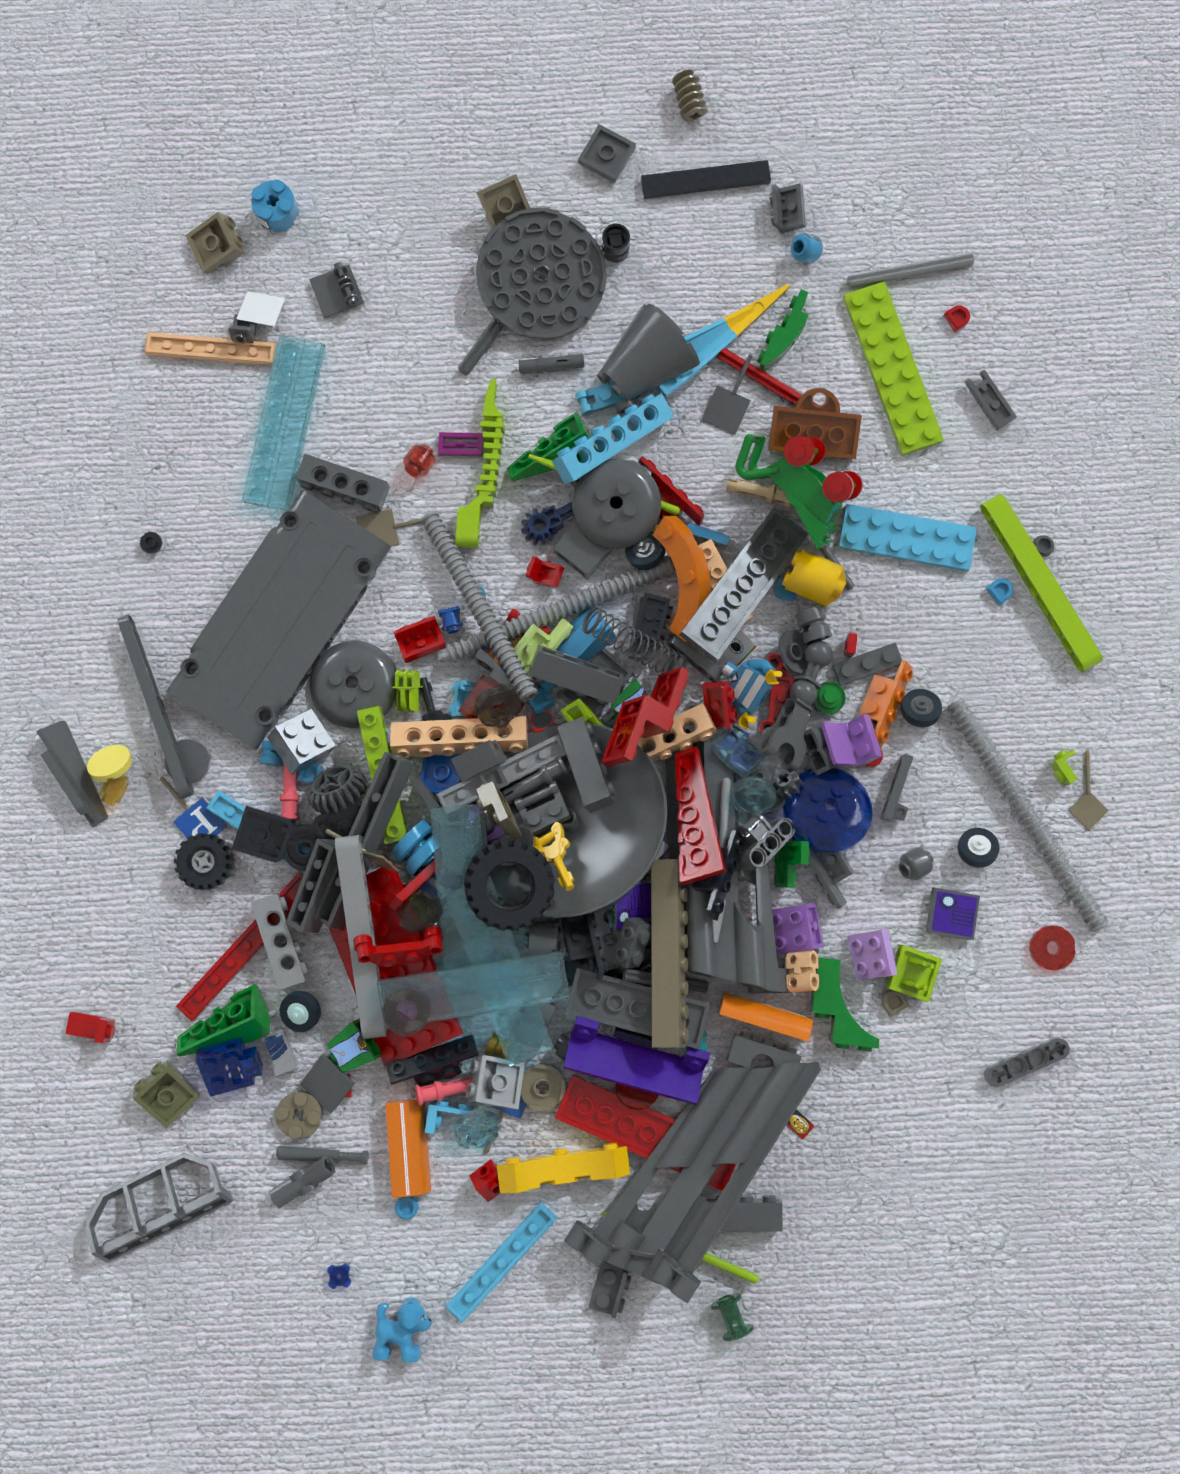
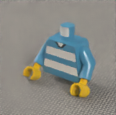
(751, 686)

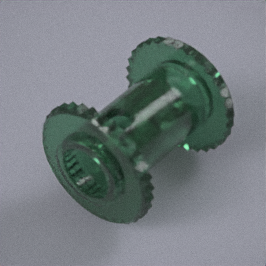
(731, 1315)

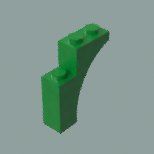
(829, 1001)

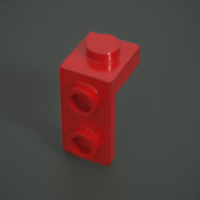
(91, 1026)

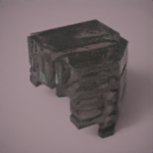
(420, 913)

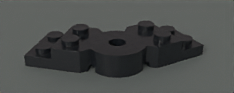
(276, 837)

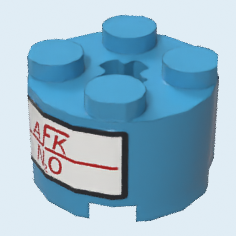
(274, 205)

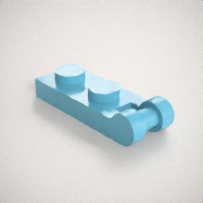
(603, 397)

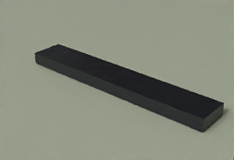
(705, 179)

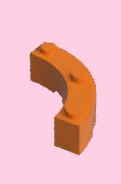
(690, 569)

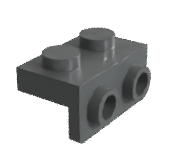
(787, 207)

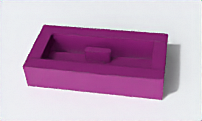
(463, 436)

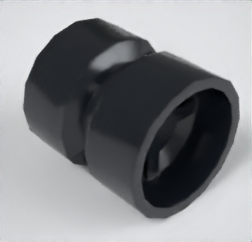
(615, 242)

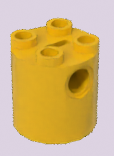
(815, 578)

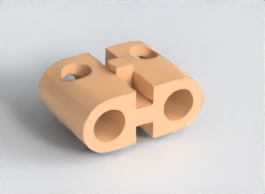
(802, 971)

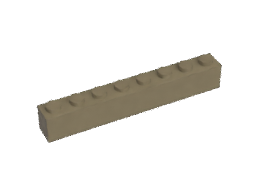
(668, 956)

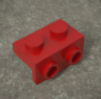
(420, 639)
(718, 701)

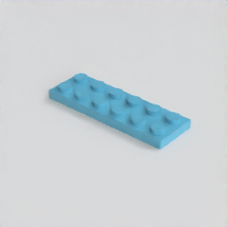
(907, 537)

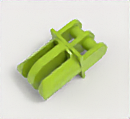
(409, 692)

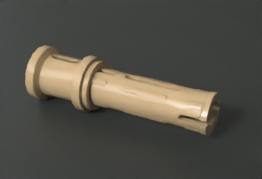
(770, 494)

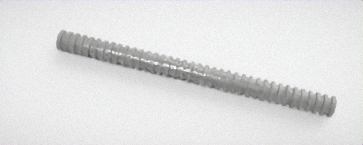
(565, 607)
(1028, 816)

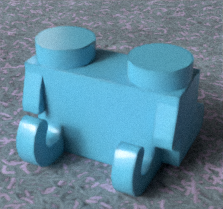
(461, 690)

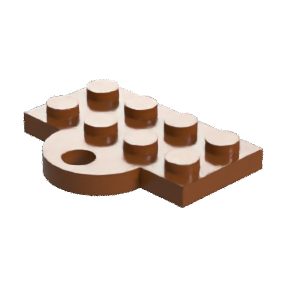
(826, 422)

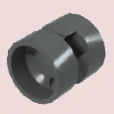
(813, 624)

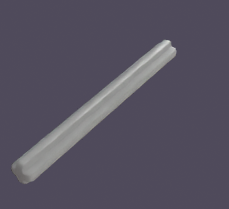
(910, 270)

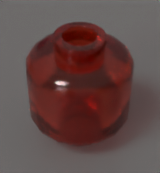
(419, 460)

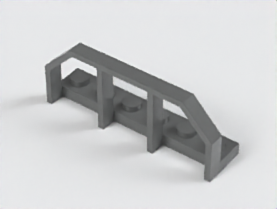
(155, 1227)

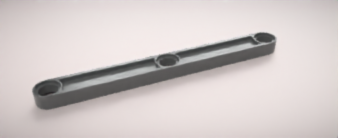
(155, 706)

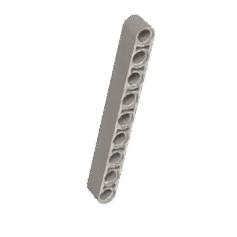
(359, 922)

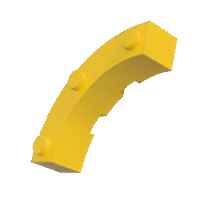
(563, 1167)

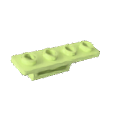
(529, 642)

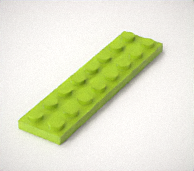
(893, 368)

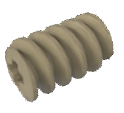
(689, 95)

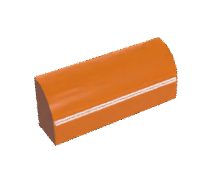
(765, 1016)
(408, 1148)

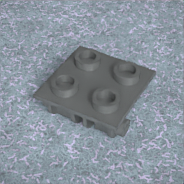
(336, 290)

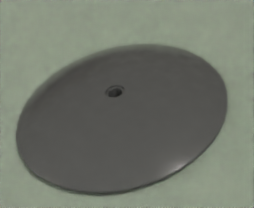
(607, 847)

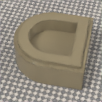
(893, 1002)

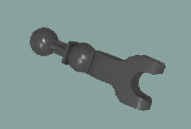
(795, 713)

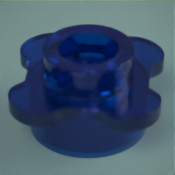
(334, 1270)

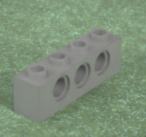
(284, 976)

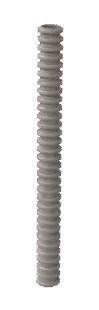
(479, 606)

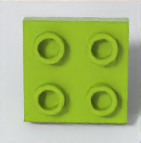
(915, 973)

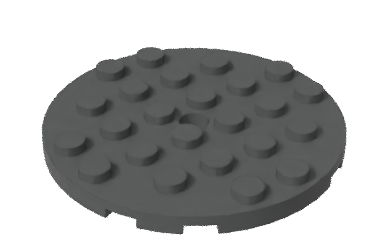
(549, 242)

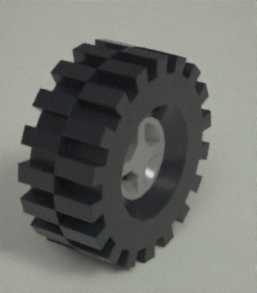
(194, 856)

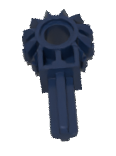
(551, 518)

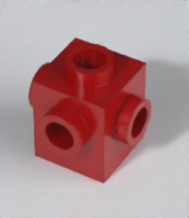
(486, 1180)

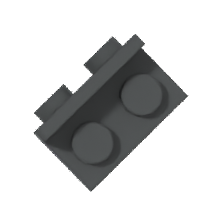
(609, 1289)

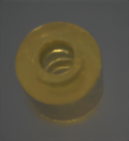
(113, 790)

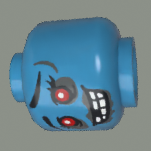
(806, 248)

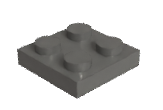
(607, 153)

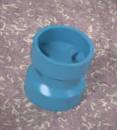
(269, 758)

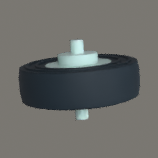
(300, 1011)

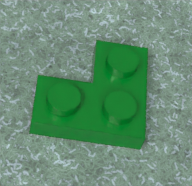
(785, 860)

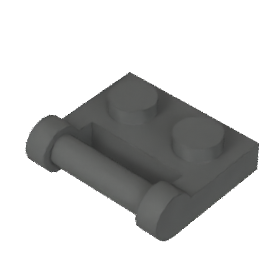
(546, 815)

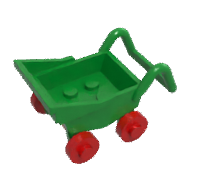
(807, 489)

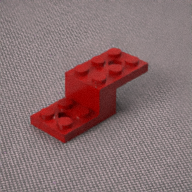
(645, 717)

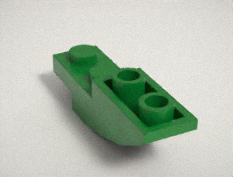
(786, 335)

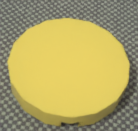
(109, 763)

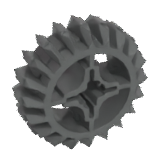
(336, 788)

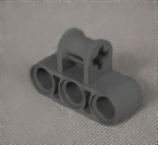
(755, 834)

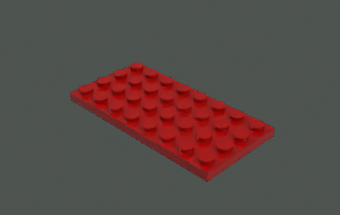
(382, 889)

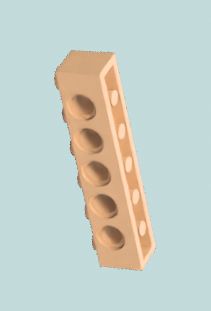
(448, 730)

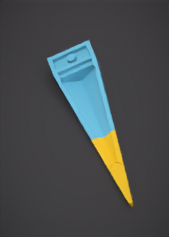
(717, 336)

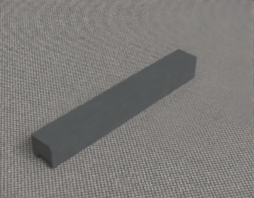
(370, 826)

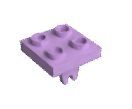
(872, 954)

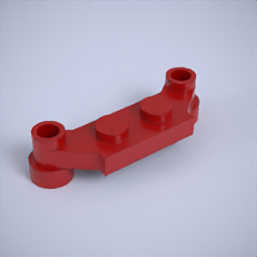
(778, 693)
(399, 953)

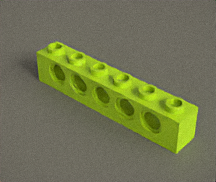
(375, 744)

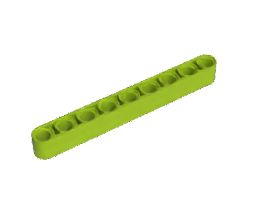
(1041, 583)

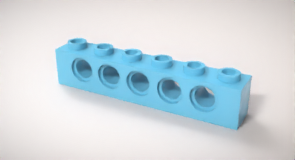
(657, 414)

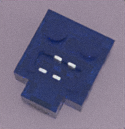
(228, 1066)

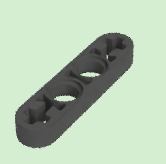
(1027, 1064)

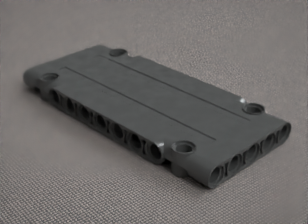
(278, 619)

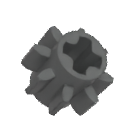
(787, 783)

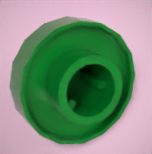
(830, 698)

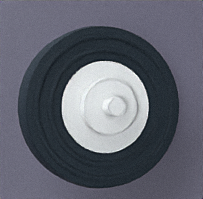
(978, 847)

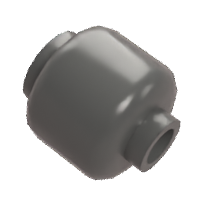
(916, 863)

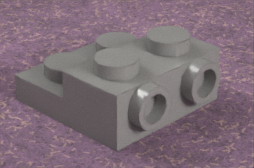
(495, 1082)

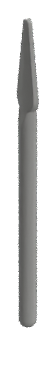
(722, 834)

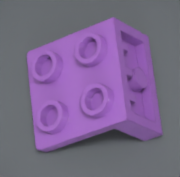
(851, 742)
(797, 928)

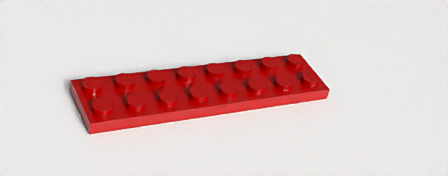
(604, 1116)

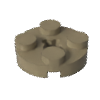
(550, 1097)
(298, 1128)

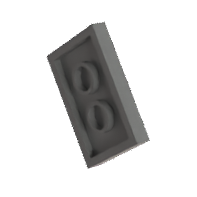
(604, 659)

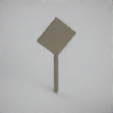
(1088, 808)
(378, 860)

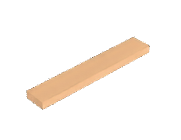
(209, 349)

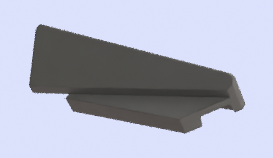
(71, 772)

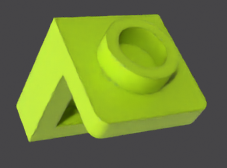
(1063, 772)

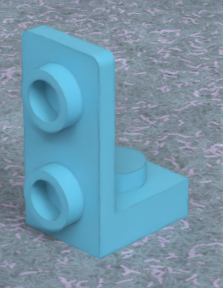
(434, 1119)

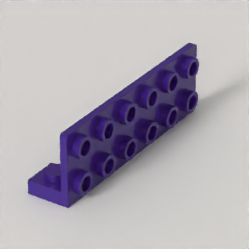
(634, 1064)

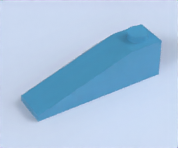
(581, 644)

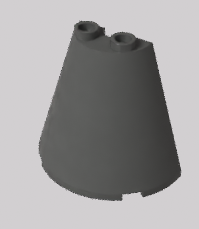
(647, 354)

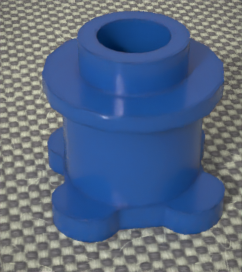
(450, 619)

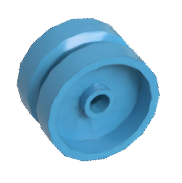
(416, 847)

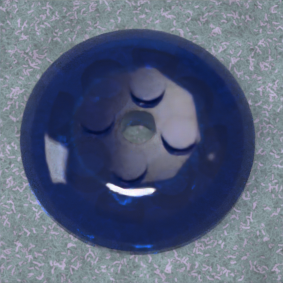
(825, 828)

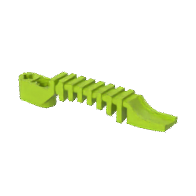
(470, 516)

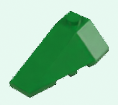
(565, 434)
(242, 1017)

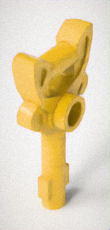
(556, 853)

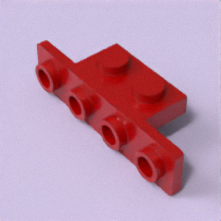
(672, 495)

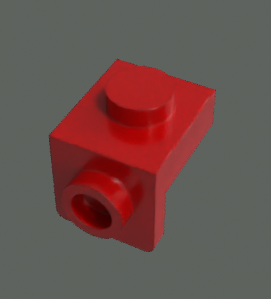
(544, 572)

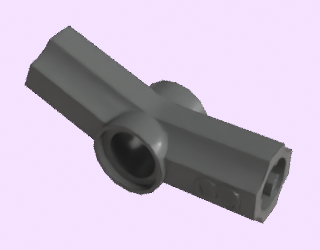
(302, 1181)

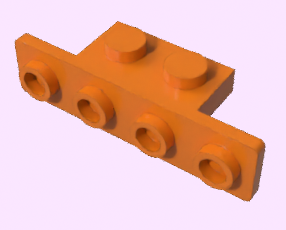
(884, 698)

